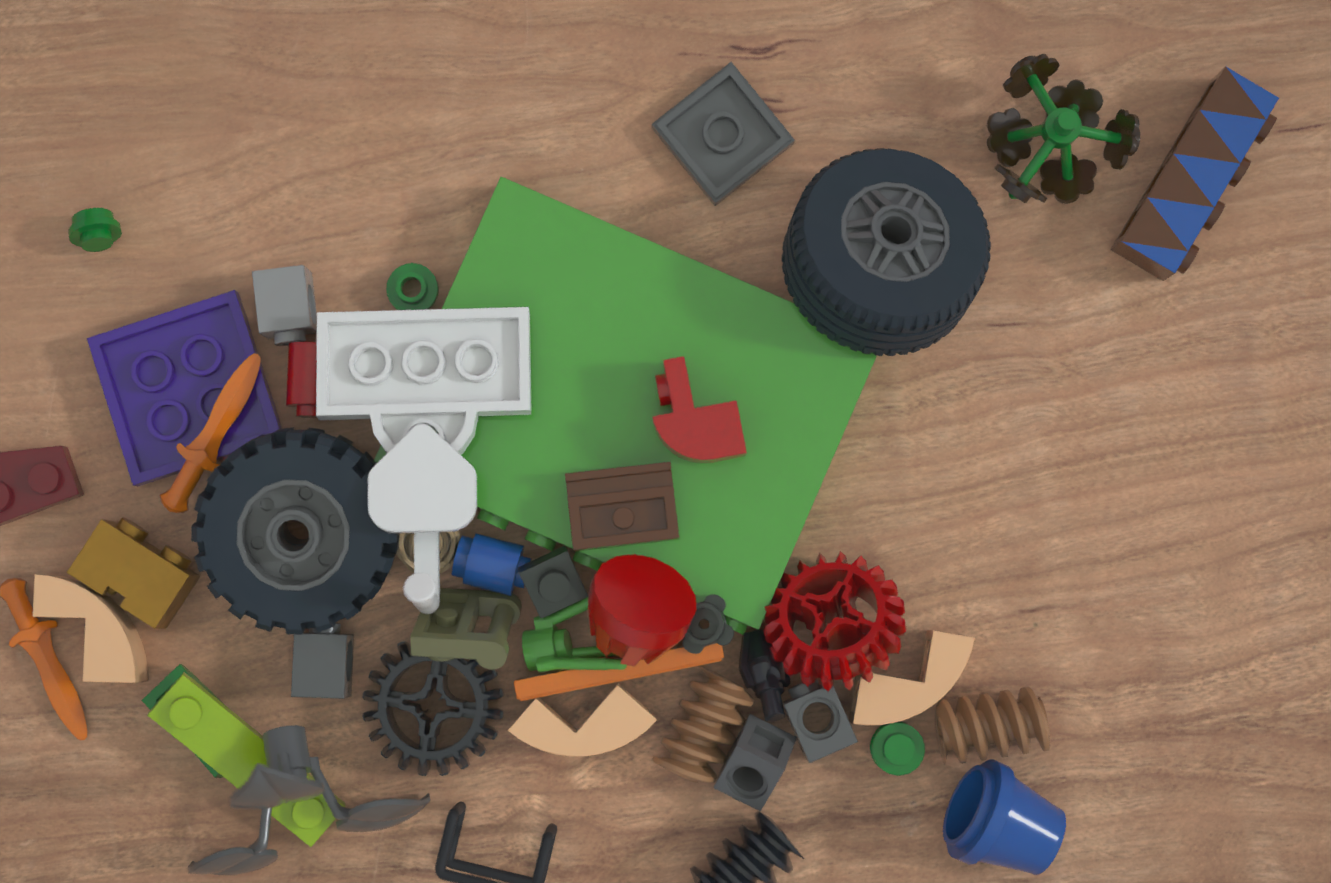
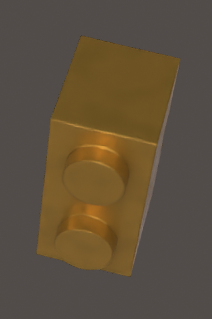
(124, 563)

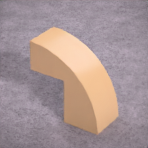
(110, 642)
(896, 698)
(609, 727)

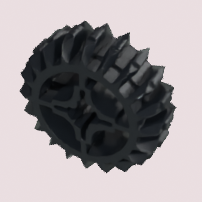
(426, 750)

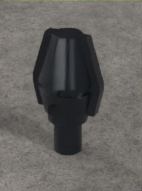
(763, 674)

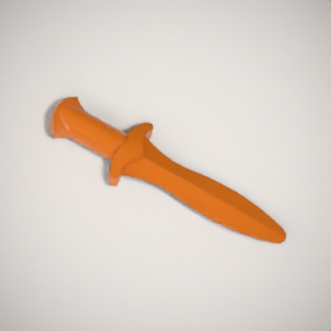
(203, 450)
(36, 640)

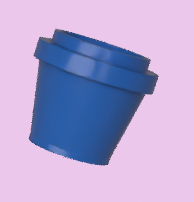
(1002, 821)

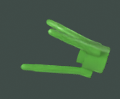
(551, 648)

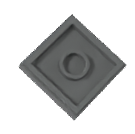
(723, 133)

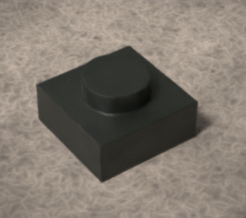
(552, 582)

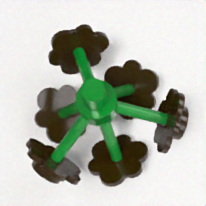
(1069, 116)

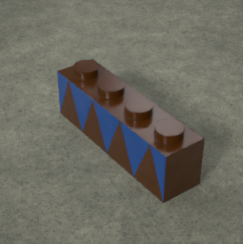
(1195, 175)

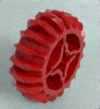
(822, 597)

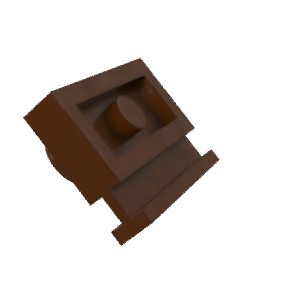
(622, 506)

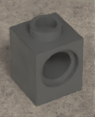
(323, 664)
(829, 740)
(755, 762)

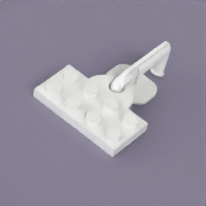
(423, 388)

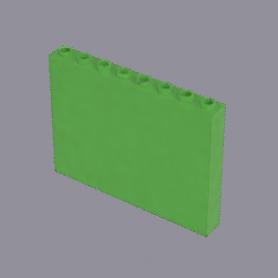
(599, 331)

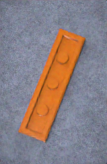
(572, 680)

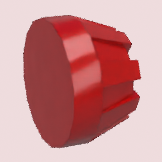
(639, 608)

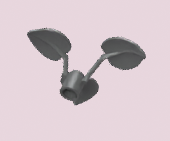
(287, 781)

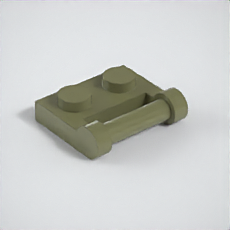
(450, 628)

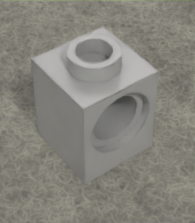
(285, 304)

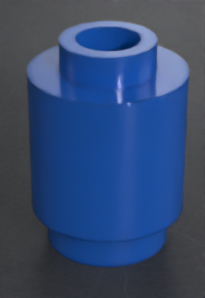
(489, 563)

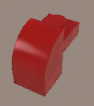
(693, 433)

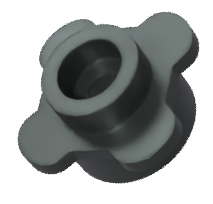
(718, 629)

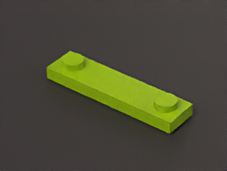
(232, 750)

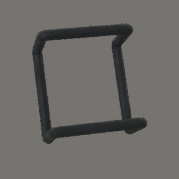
(449, 845)

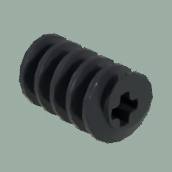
(752, 859)

